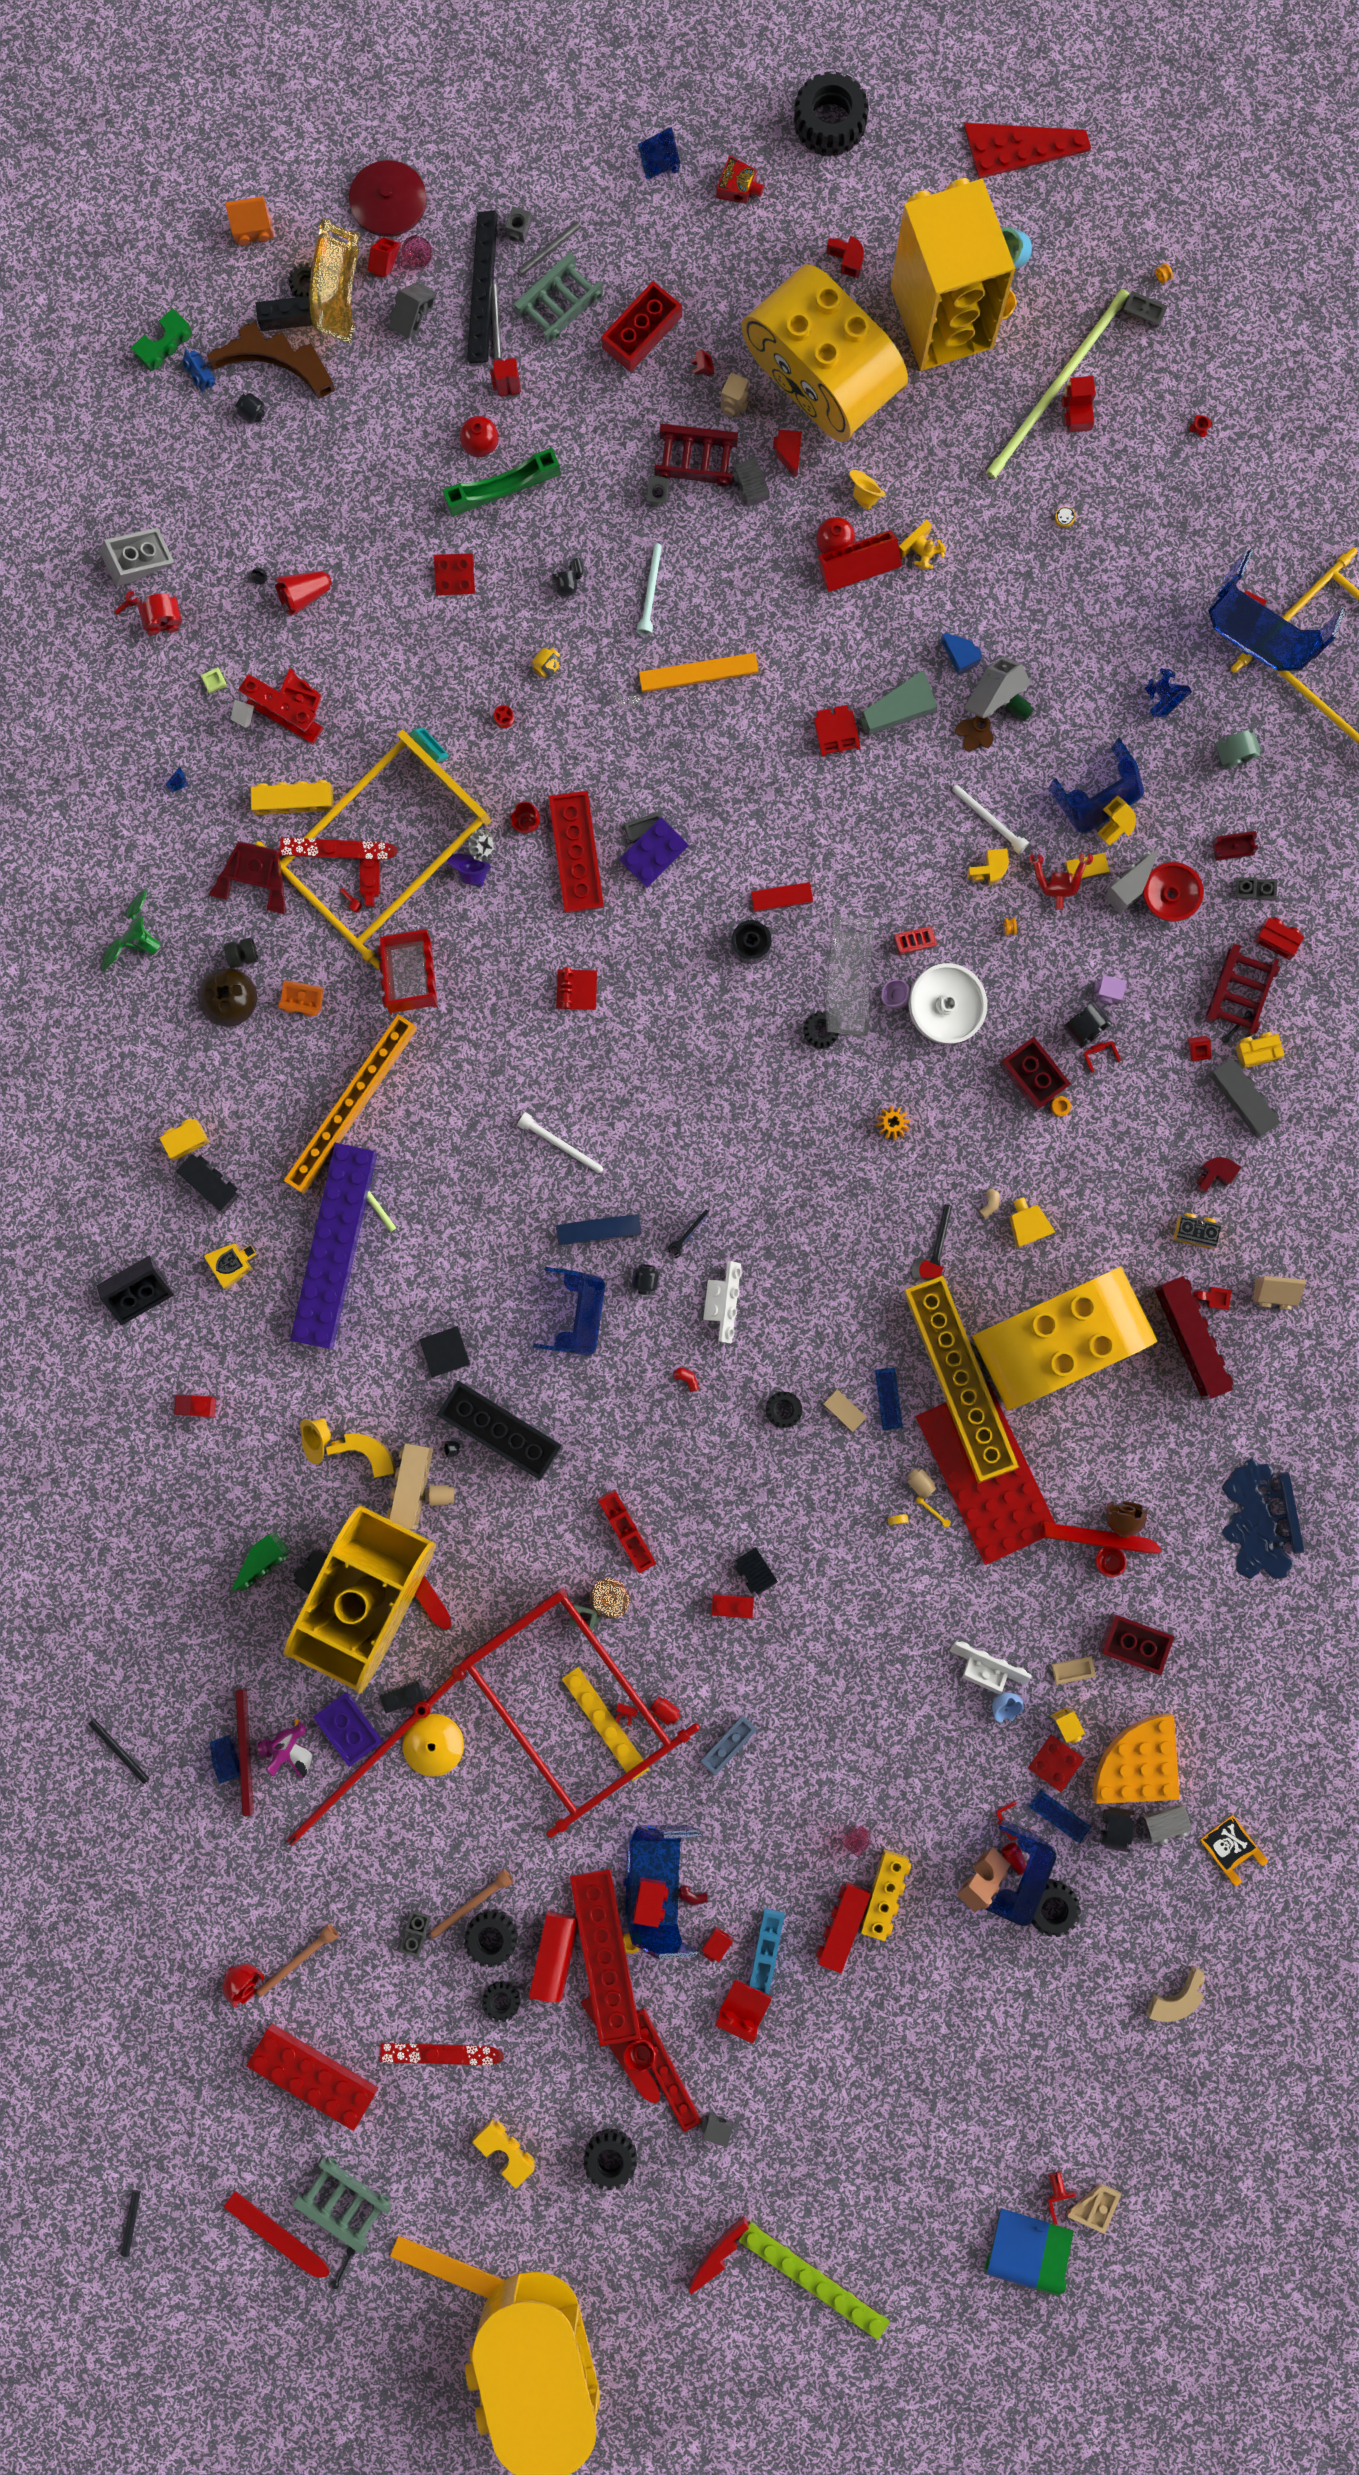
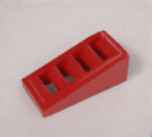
(909, 949)

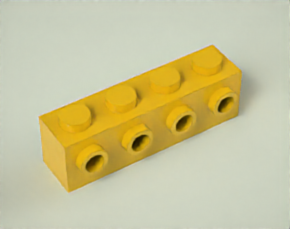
(884, 1895)

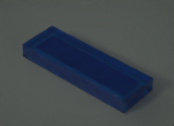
(888, 1398)
(1059, 1816)

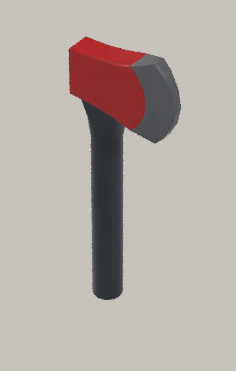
(933, 1269)

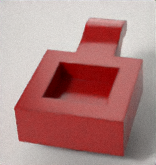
(1216, 1297)

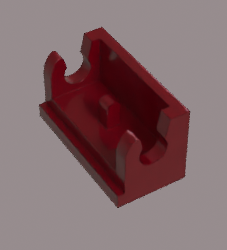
(1234, 845)

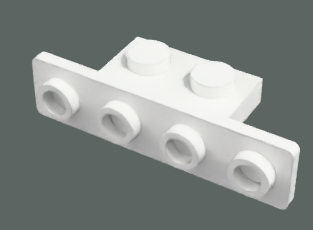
(722, 1301)
(986, 1670)

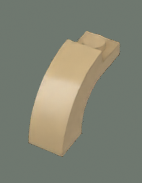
(1182, 2004)

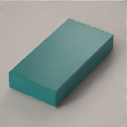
(429, 744)

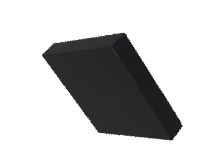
(444, 1351)

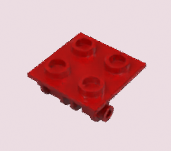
(454, 574)
(576, 989)
(1056, 1763)

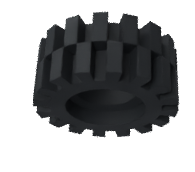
(296, 277)
(809, 1035)
(783, 1397)
(492, 2010)

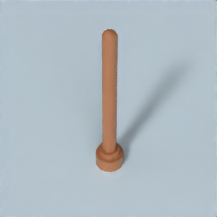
(503, 1880)
(327, 1935)

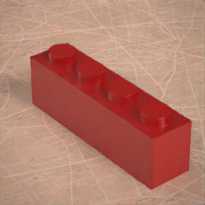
(843, 1927)

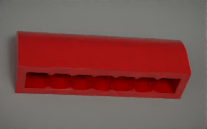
(860, 561)
(554, 1957)

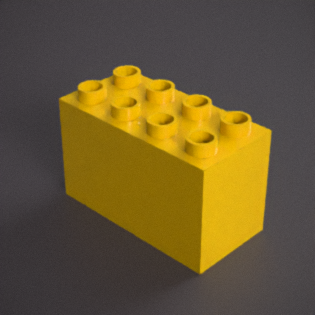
(951, 273)

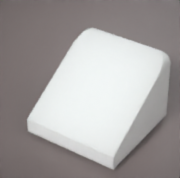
(242, 713)

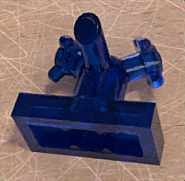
(1170, 694)

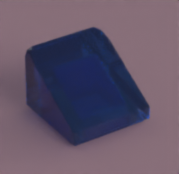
(177, 781)

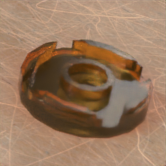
(609, 1598)

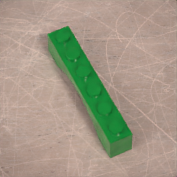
(471, 495)

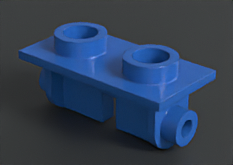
(193, 363)

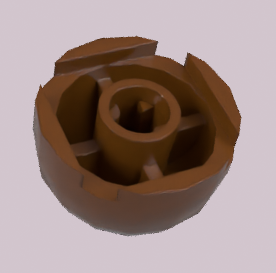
(1128, 1520)

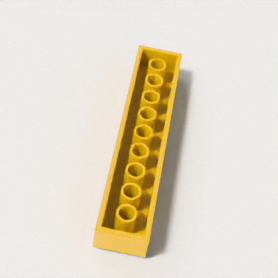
(960, 1379)

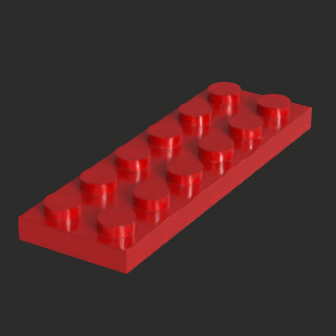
(576, 851)

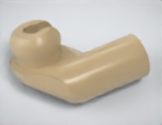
(993, 1203)

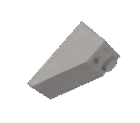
(135, 555)

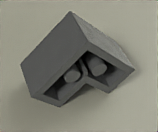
(410, 307)

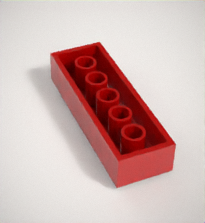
(312, 2077)

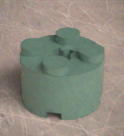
(1238, 747)

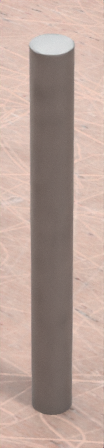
(549, 248)
(496, 324)

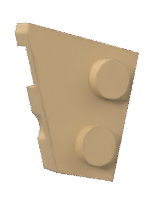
(1096, 2208)

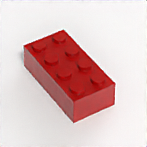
(641, 326)

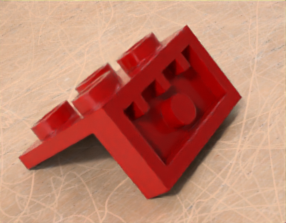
(743, 2011)

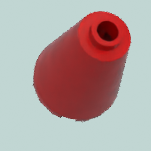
(301, 589)

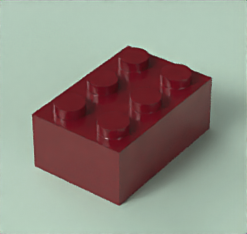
(1034, 1074)
(1136, 1644)

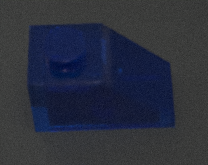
(224, 1759)

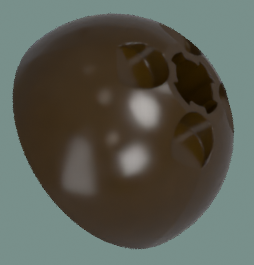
(235, 1004)

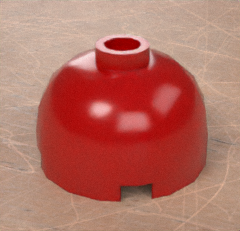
(479, 436)
(834, 534)
(238, 1985)

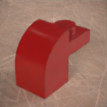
(850, 252)

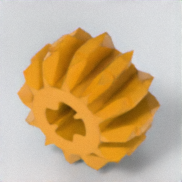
(896, 1129)

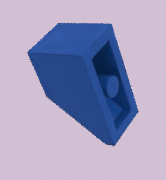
(961, 652)

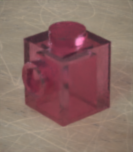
(857, 1840)

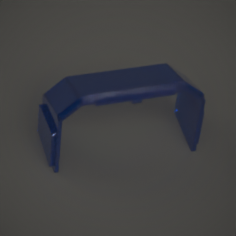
(1262, 631)
(656, 1856)

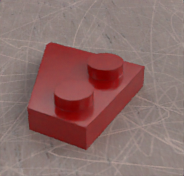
(300, 691)

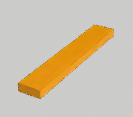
(698, 672)
(445, 2267)

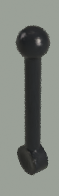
(1225, 1039)
(350, 2252)

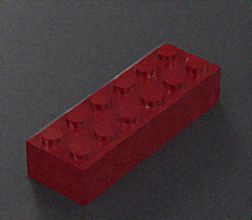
(1193, 1338)

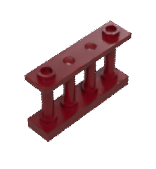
(707, 438)
(1228, 975)

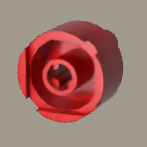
(160, 613)

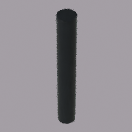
(130, 2223)

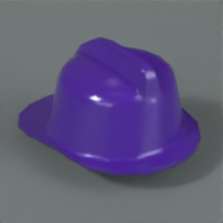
(469, 869)

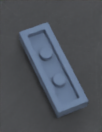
(729, 1745)

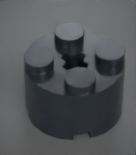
(758, 934)
(1087, 1025)
(1118, 1829)

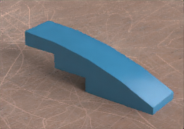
(766, 1950)

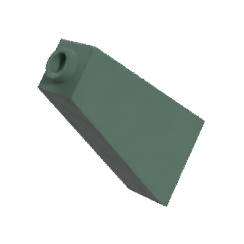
(903, 704)

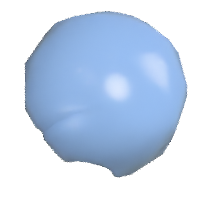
(1008, 1701)

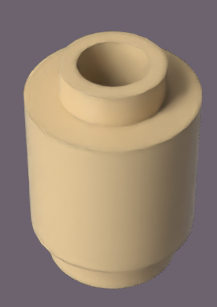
(921, 1482)
(439, 1495)

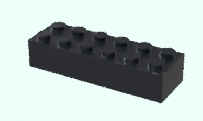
(499, 1430)

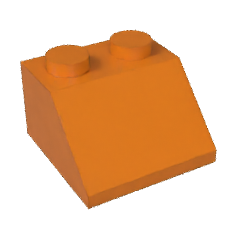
(249, 220)

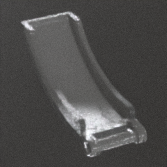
(849, 977)

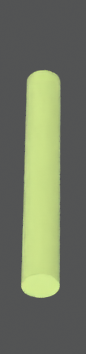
(380, 1212)

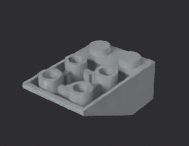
(997, 686)
(1126, 891)

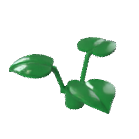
(134, 931)

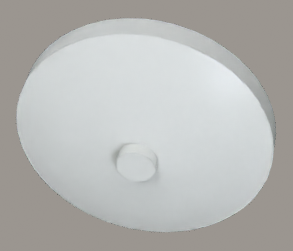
(947, 1003)

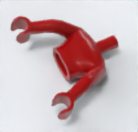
(1061, 883)

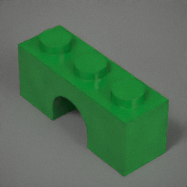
(153, 353)

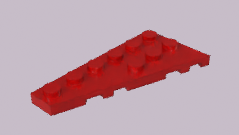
(1013, 147)

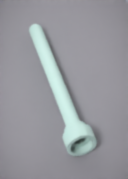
(645, 623)

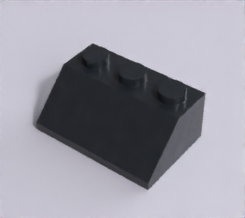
(134, 1290)

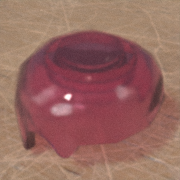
(417, 247)

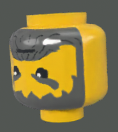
(546, 662)

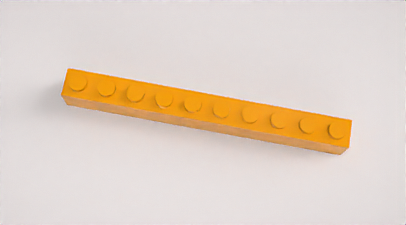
(351, 1104)

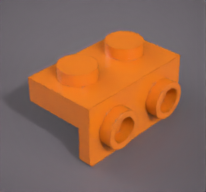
(301, 998)

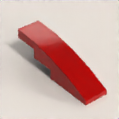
(626, 1531)
(713, 2261)

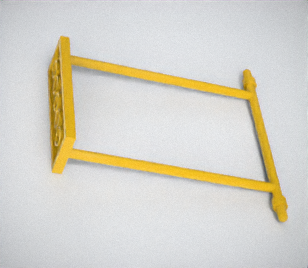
(1333, 572)
(482, 818)

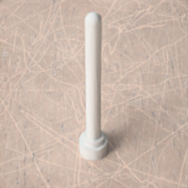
(1017, 842)
(527, 1122)

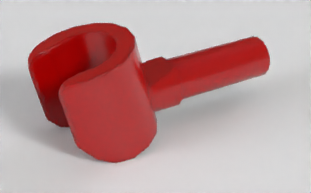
(128, 602)
(354, 904)

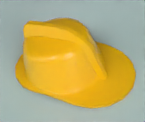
(865, 489)
(314, 1437)

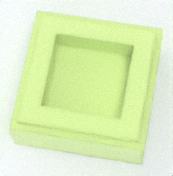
(213, 680)

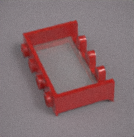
(407, 971)

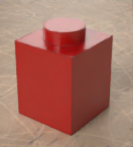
(716, 1945)

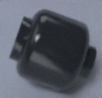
(250, 408)
(645, 1279)

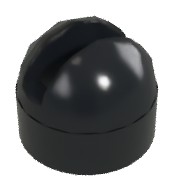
(256, 578)
(451, 1448)

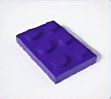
(654, 852)
(348, 1729)

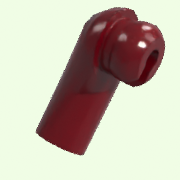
(691, 1898)

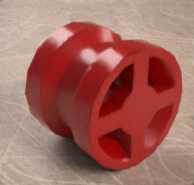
(503, 712)

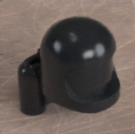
(566, 581)

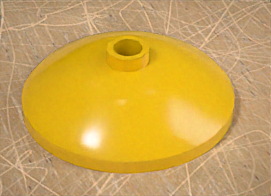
(447, 1740)

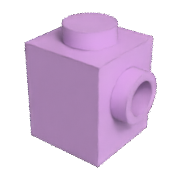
(1110, 989)

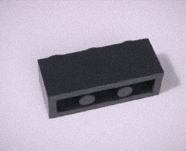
(283, 313)
(208, 1182)

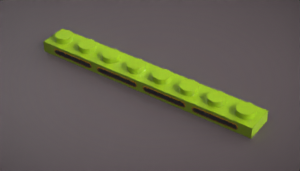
(814, 2281)

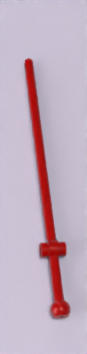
(457, 1675)

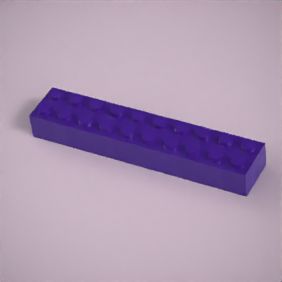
(333, 1246)

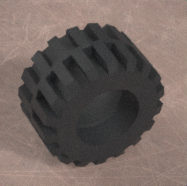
(1066, 1919)
(478, 1951)
(615, 2142)

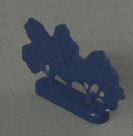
(1256, 1526)

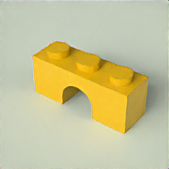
(493, 2138)

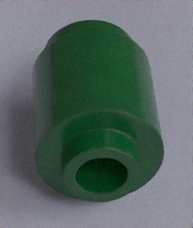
(1019, 707)

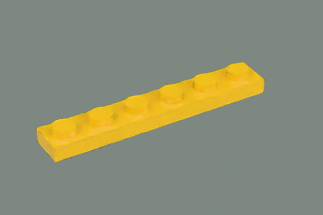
(603, 1720)

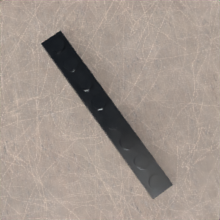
(482, 287)

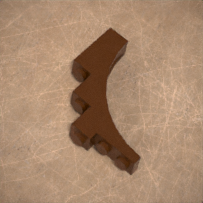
(277, 351)

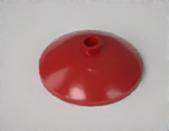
(1179, 880)

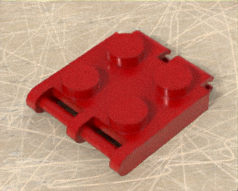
(836, 730)

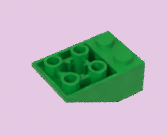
(262, 1556)

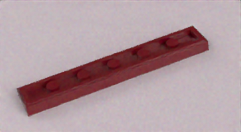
(244, 1752)

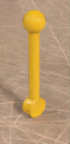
(945, 1522)

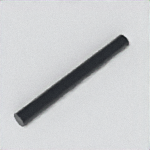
(115, 1747)

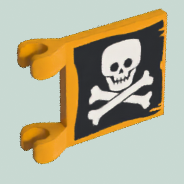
(1231, 1846)

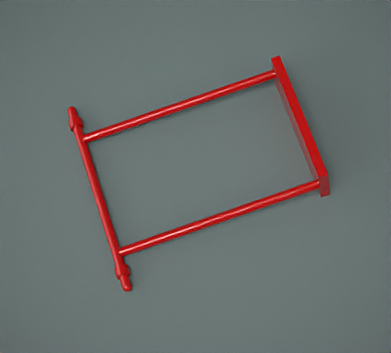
(468, 1664)

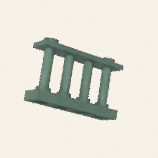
(553, 280)
(323, 2214)

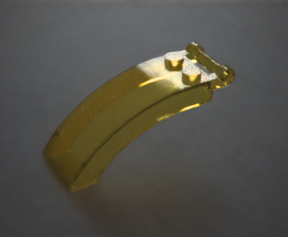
(332, 282)

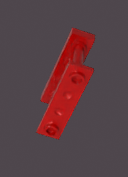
(281, 709)

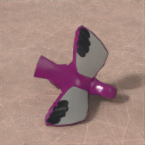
(286, 1749)

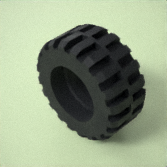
(830, 90)

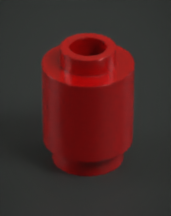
(665, 1711)

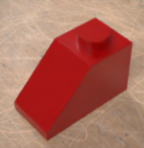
(383, 256)
(788, 449)
(195, 1405)

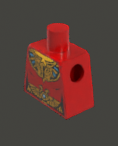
(738, 182)

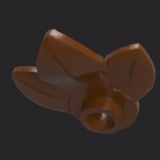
(973, 735)

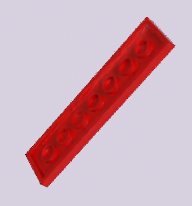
(605, 1957)

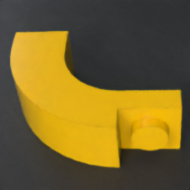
(377, 1453)

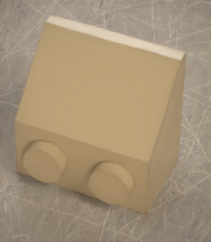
(1278, 1291)

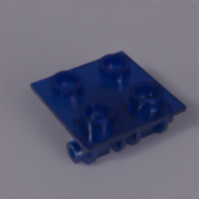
(659, 154)

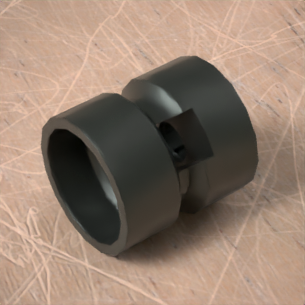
(234, 955)

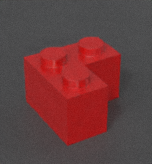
(1078, 404)

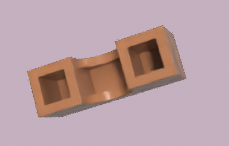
(979, 1888)

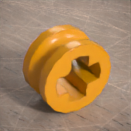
(1163, 273)
(1010, 926)

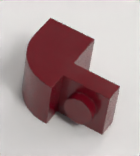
(1217, 1168)

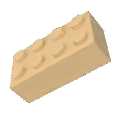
(410, 1486)

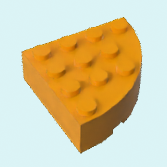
(1140, 1764)

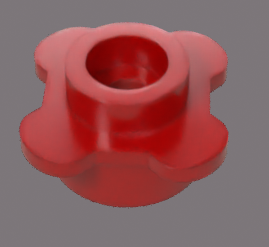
(1201, 420)

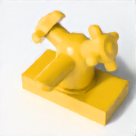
(921, 546)

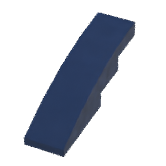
(598, 1229)

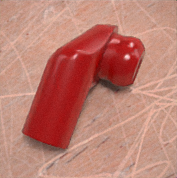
(687, 1376)

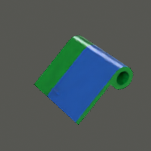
(1030, 2253)

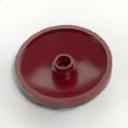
(387, 198)

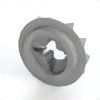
(476, 848)

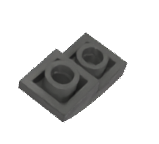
(1256, 888)
(415, 1934)

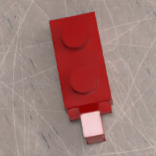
(369, 880)

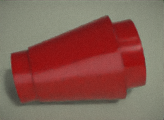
(1014, 1856)

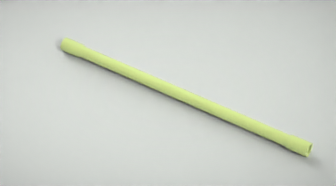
(999, 462)

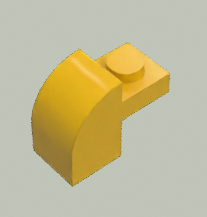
(1122, 821)
(995, 867)

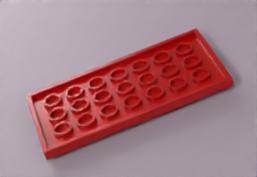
(999, 1512)

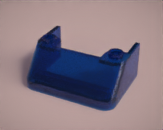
(1088, 813)
(587, 1317)
(1022, 1905)

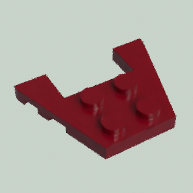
(256, 867)

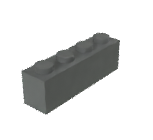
(1245, 1098)

